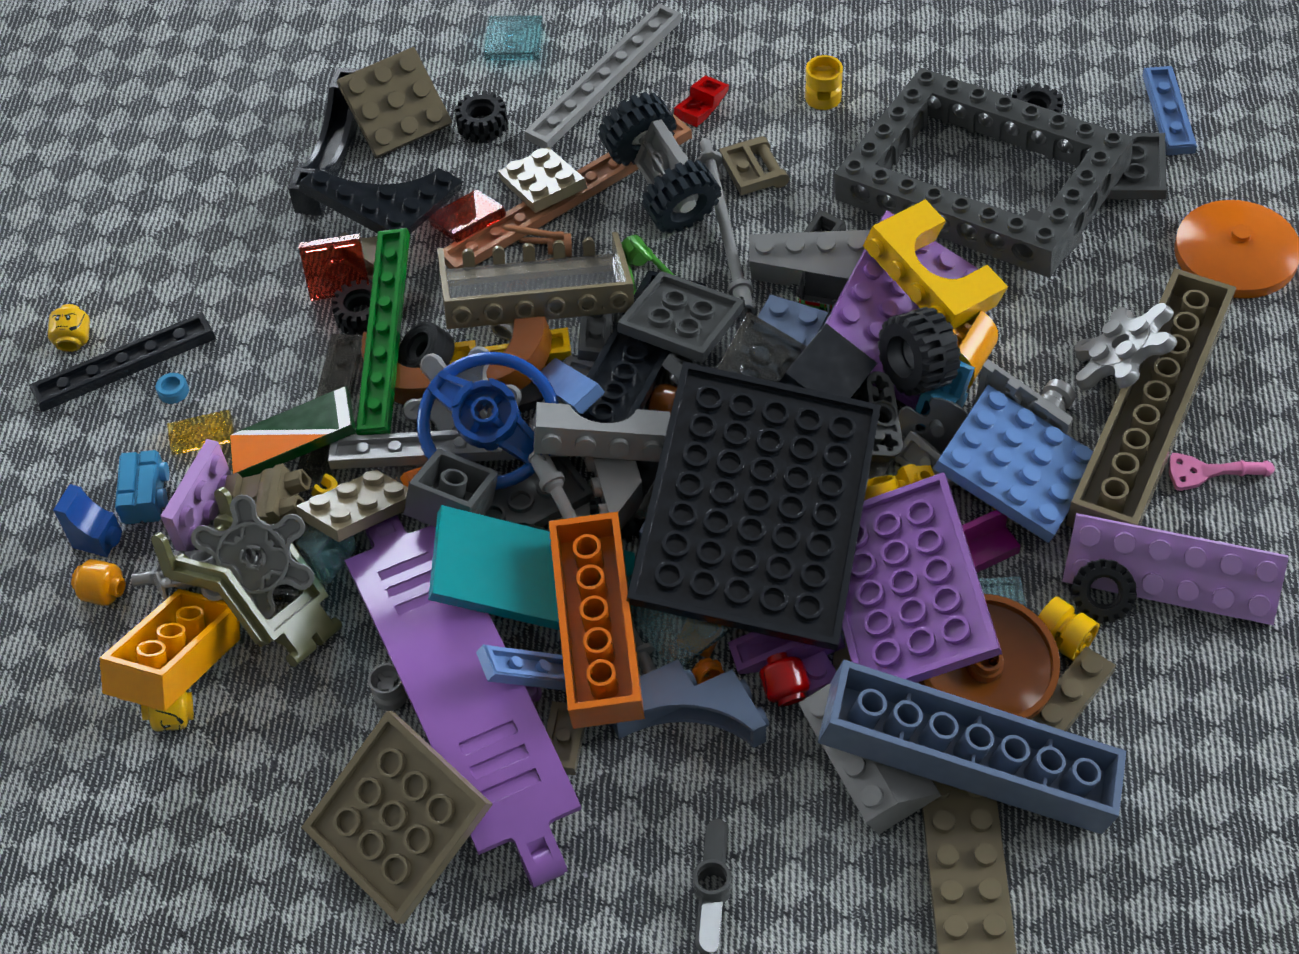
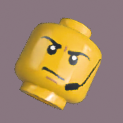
(68, 328)
(174, 718)

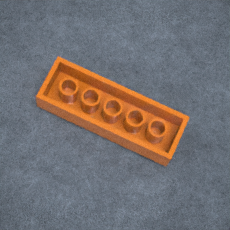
(595, 621)

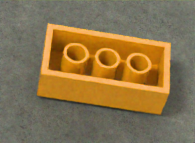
(169, 650)

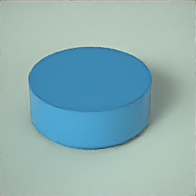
(172, 388)

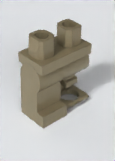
(272, 490)

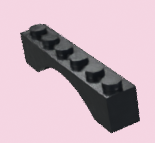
(331, 147)

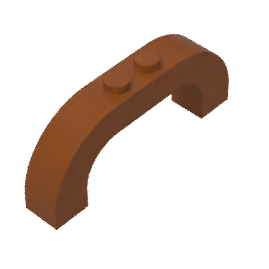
(529, 341)

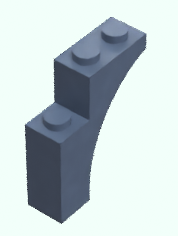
(722, 702)

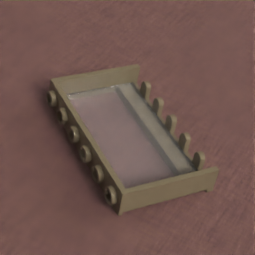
(535, 288)

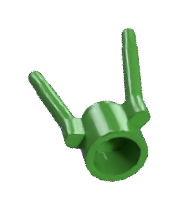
(638, 254)

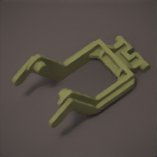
(295, 626)

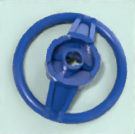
(467, 399)

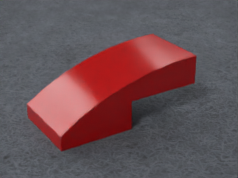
(702, 101)

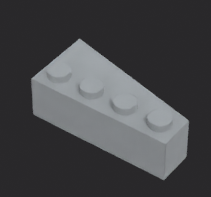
(784, 256)

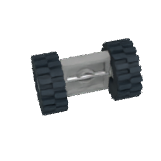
(677, 187)

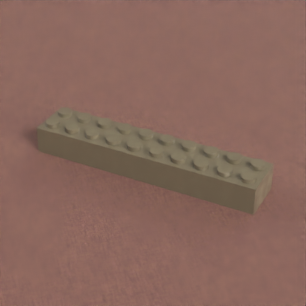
(1152, 410)

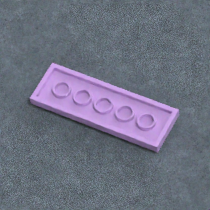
(1181, 568)

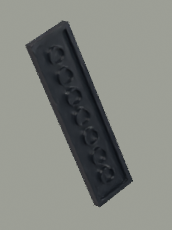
(626, 372)

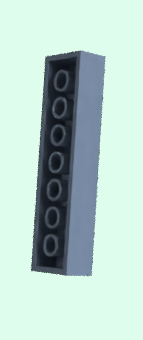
(973, 747)

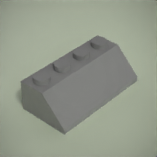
(878, 790)

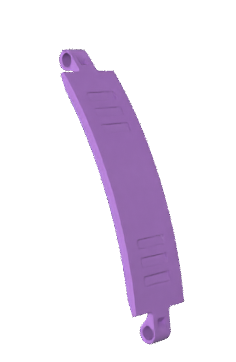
(474, 724)

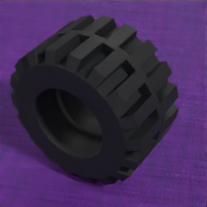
(919, 351)

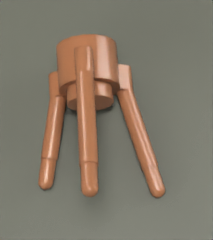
(551, 237)

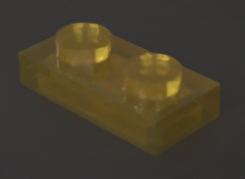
(192, 432)

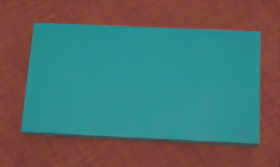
(496, 567)

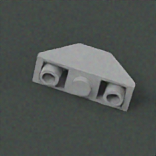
(617, 485)

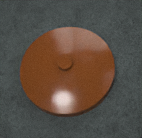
(1020, 677)

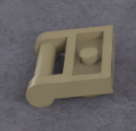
(746, 170)

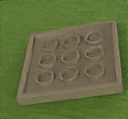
(396, 816)

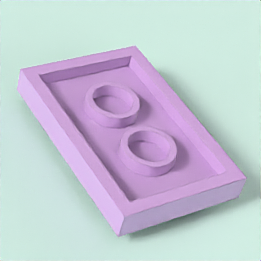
(194, 498)

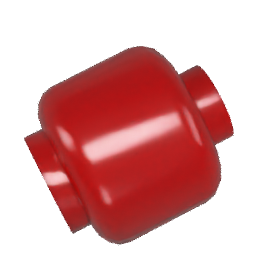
(784, 679)

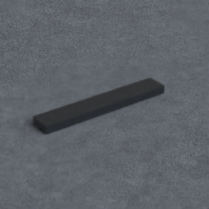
(122, 362)

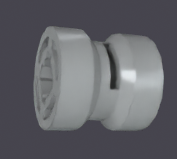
(1059, 393)
(386, 687)

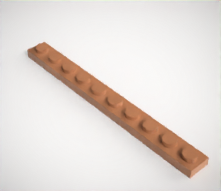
(598, 176)

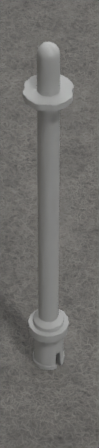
(739, 286)
(552, 482)

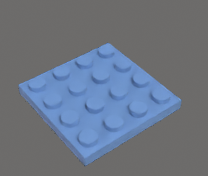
(1016, 463)

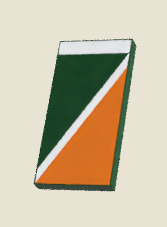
(292, 433)

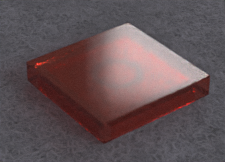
(467, 215)
(332, 264)

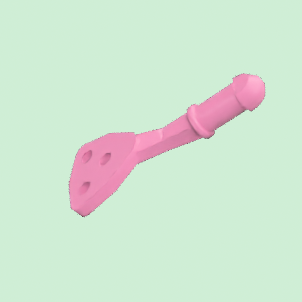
(1206, 471)

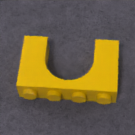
(894, 248)

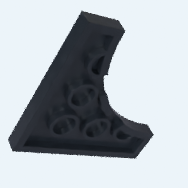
(383, 205)

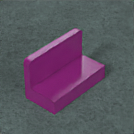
(990, 540)

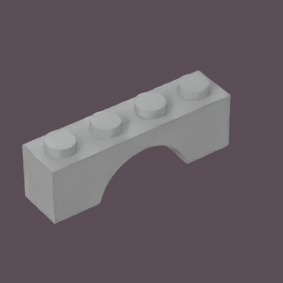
(564, 432)

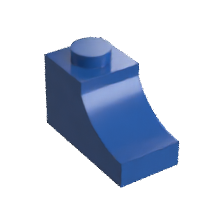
(86, 523)

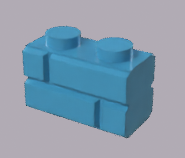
(140, 487)

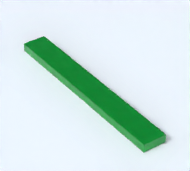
(383, 333)

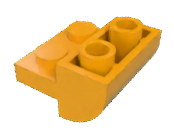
(976, 342)

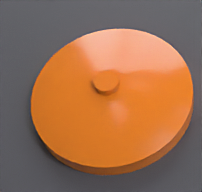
(1238, 246)

